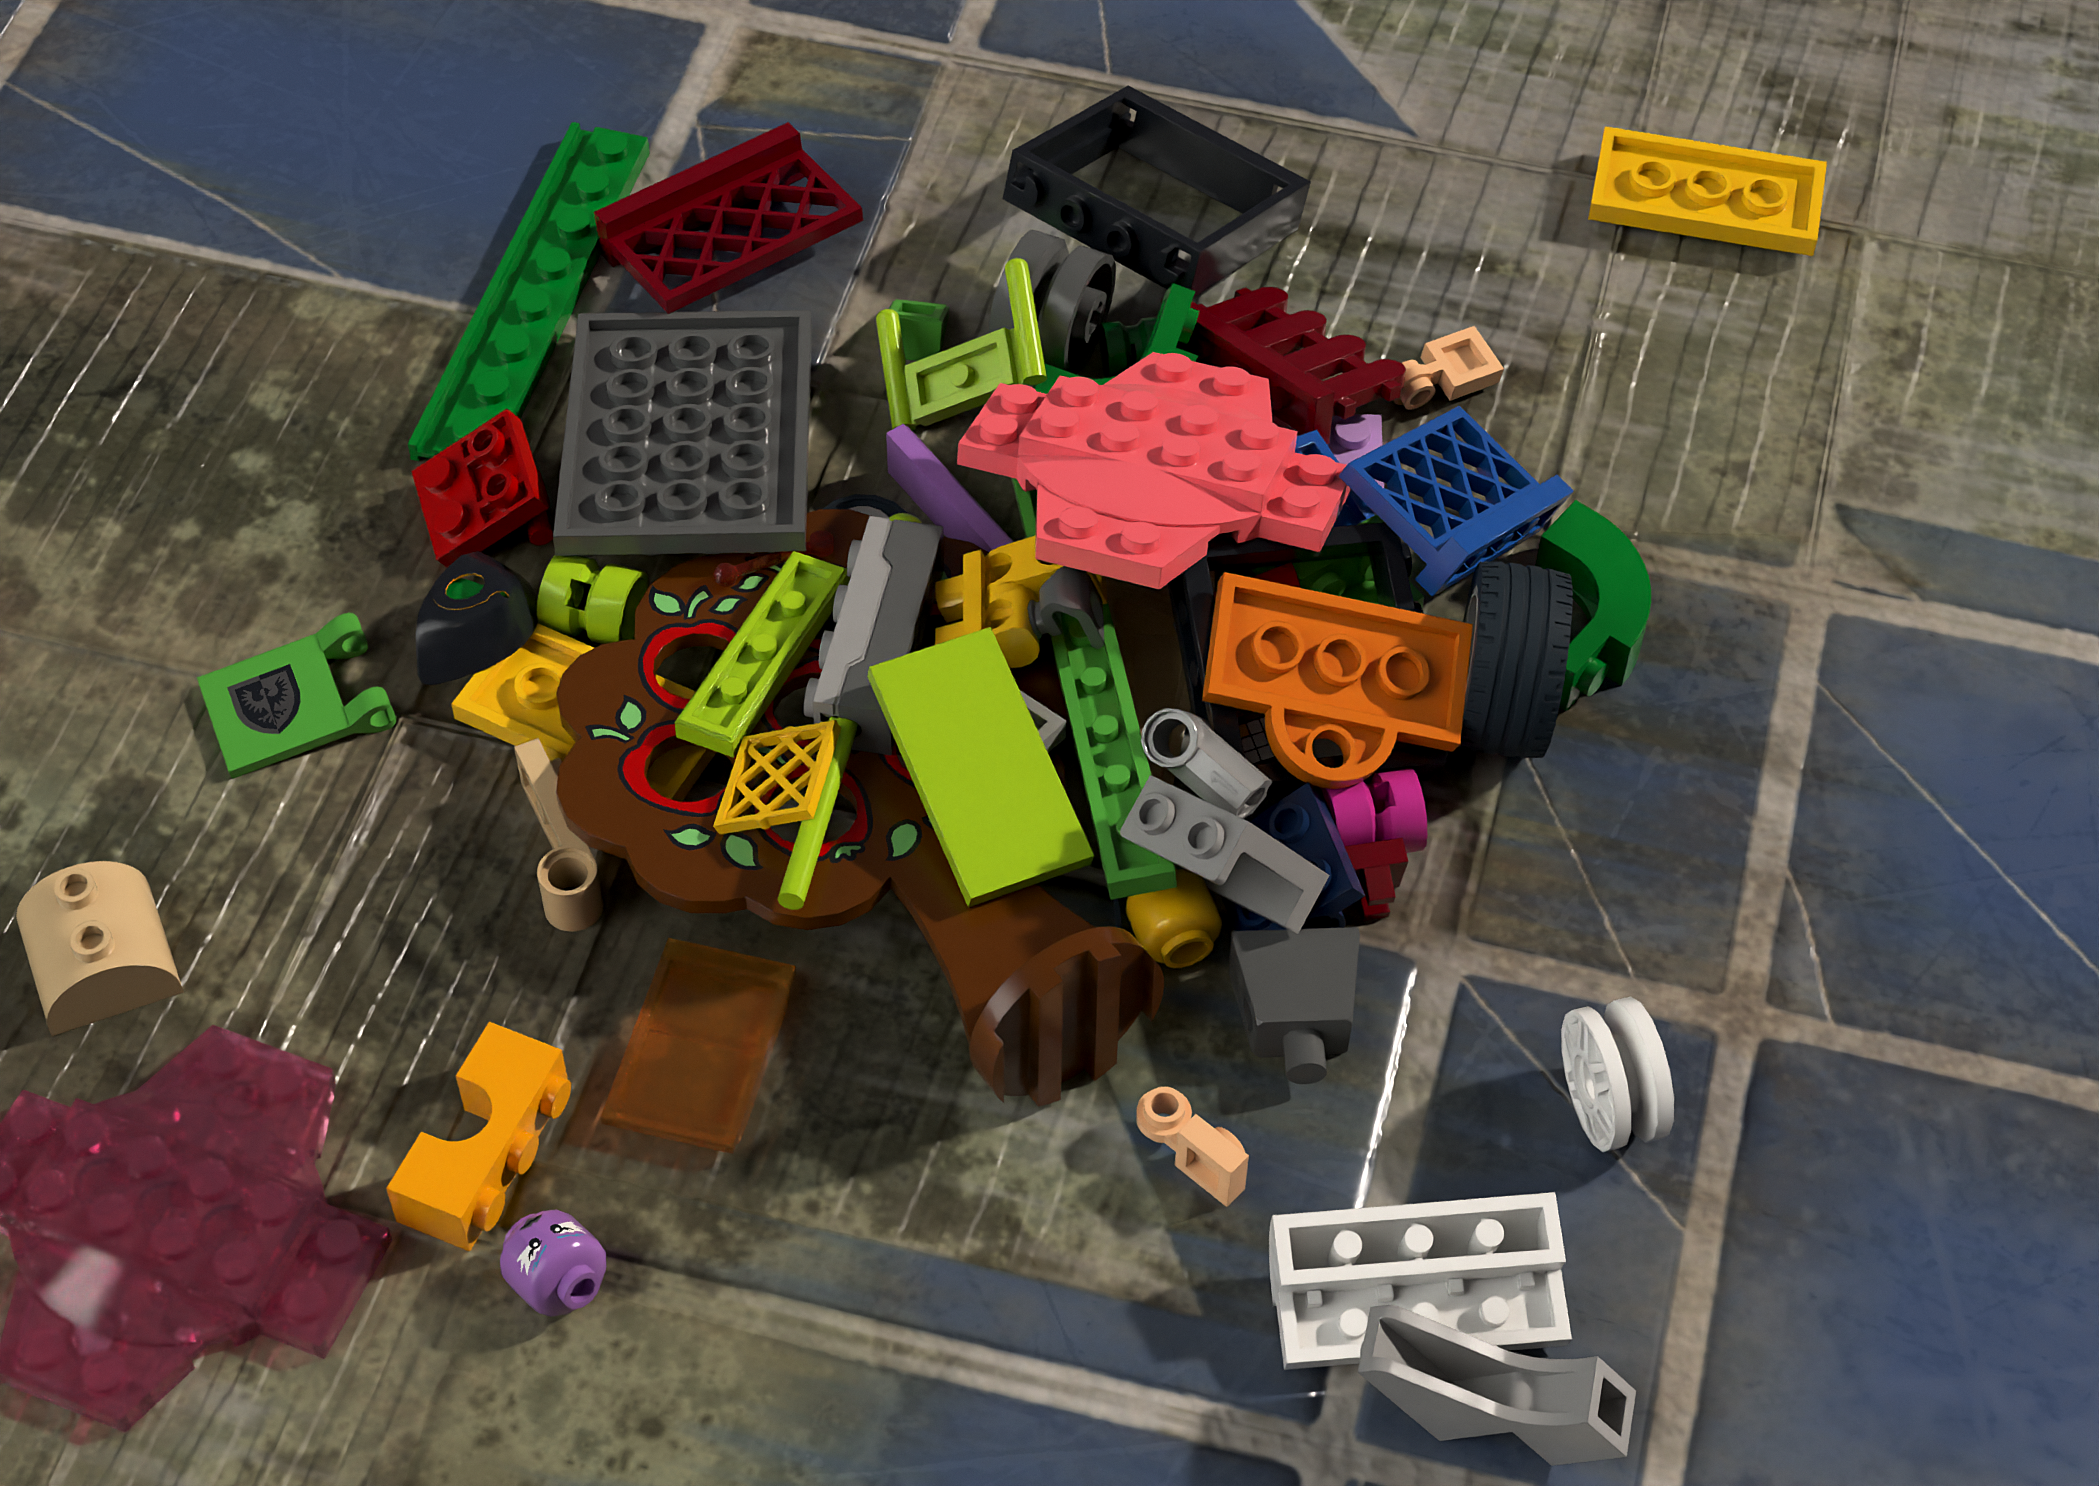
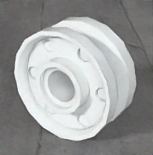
(1617, 1074)

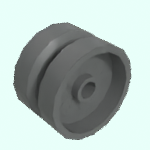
(1069, 297)

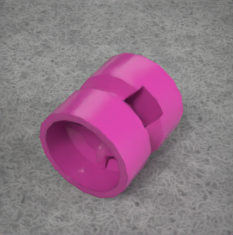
(1381, 810)

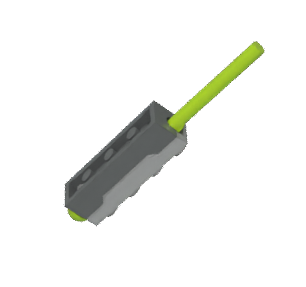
(877, 620)

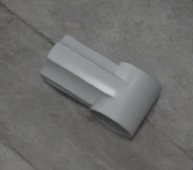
(1208, 764)

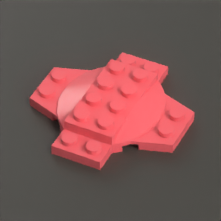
(1154, 467)

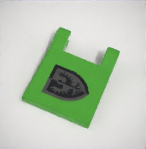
(289, 699)

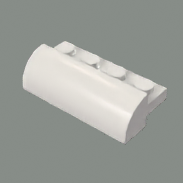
(1463, 1263)

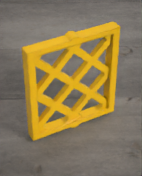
(769, 815)

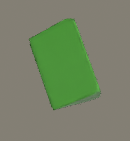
(922, 327)

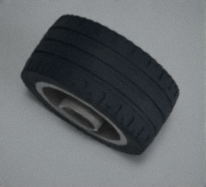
(1515, 658)

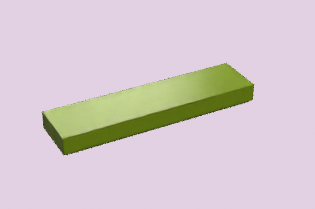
(761, 655)

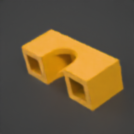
(461, 1185)

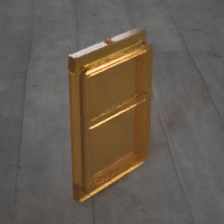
(700, 1046)

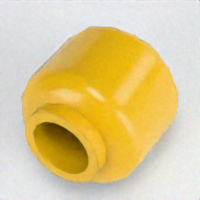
(1177, 922)

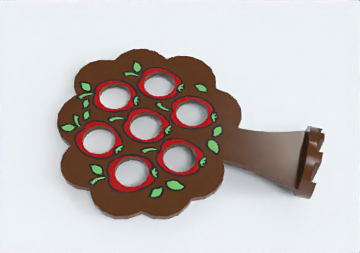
(1027, 974)

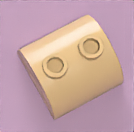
(95, 944)

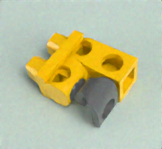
(1019, 600)

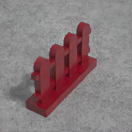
(1295, 380)

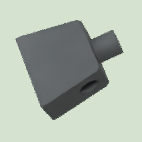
(1296, 994)

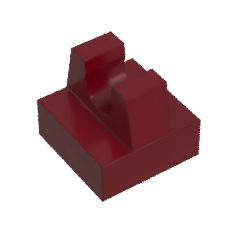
(1379, 870)

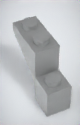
(1475, 1389)

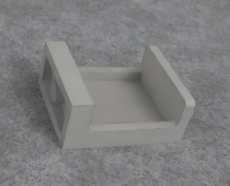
(1226, 852)

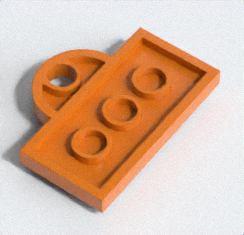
(1336, 674)

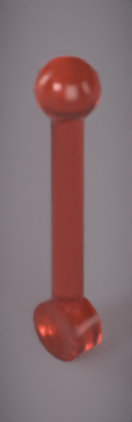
(725, 574)

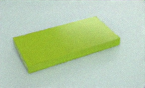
(980, 766)

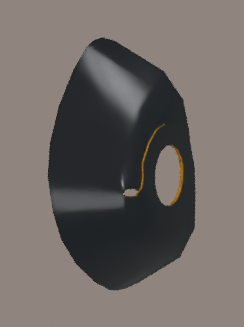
(477, 631)

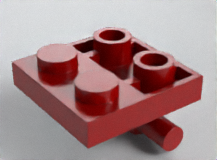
(483, 490)

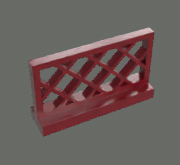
(714, 194)

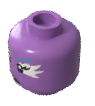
(550, 1260)

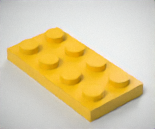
(1708, 191)
(520, 703)

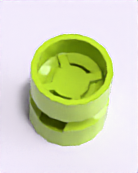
(583, 597)

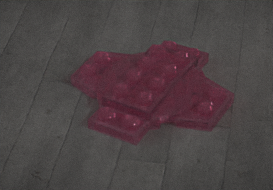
(174, 1227)

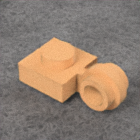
(1456, 362)
(1203, 1153)

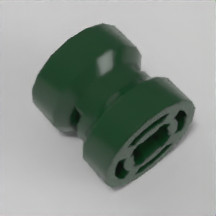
(1123, 345)

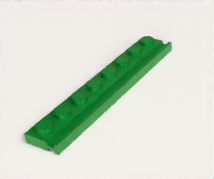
(532, 288)

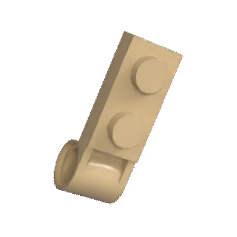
(571, 859)

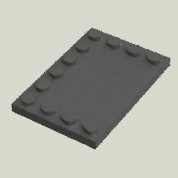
(686, 434)

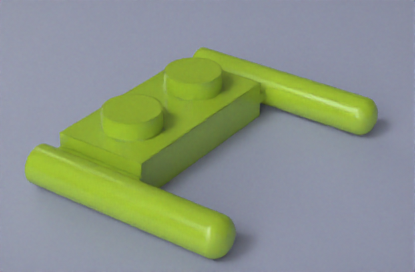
(965, 373)

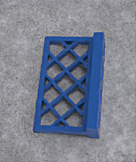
(1484, 527)

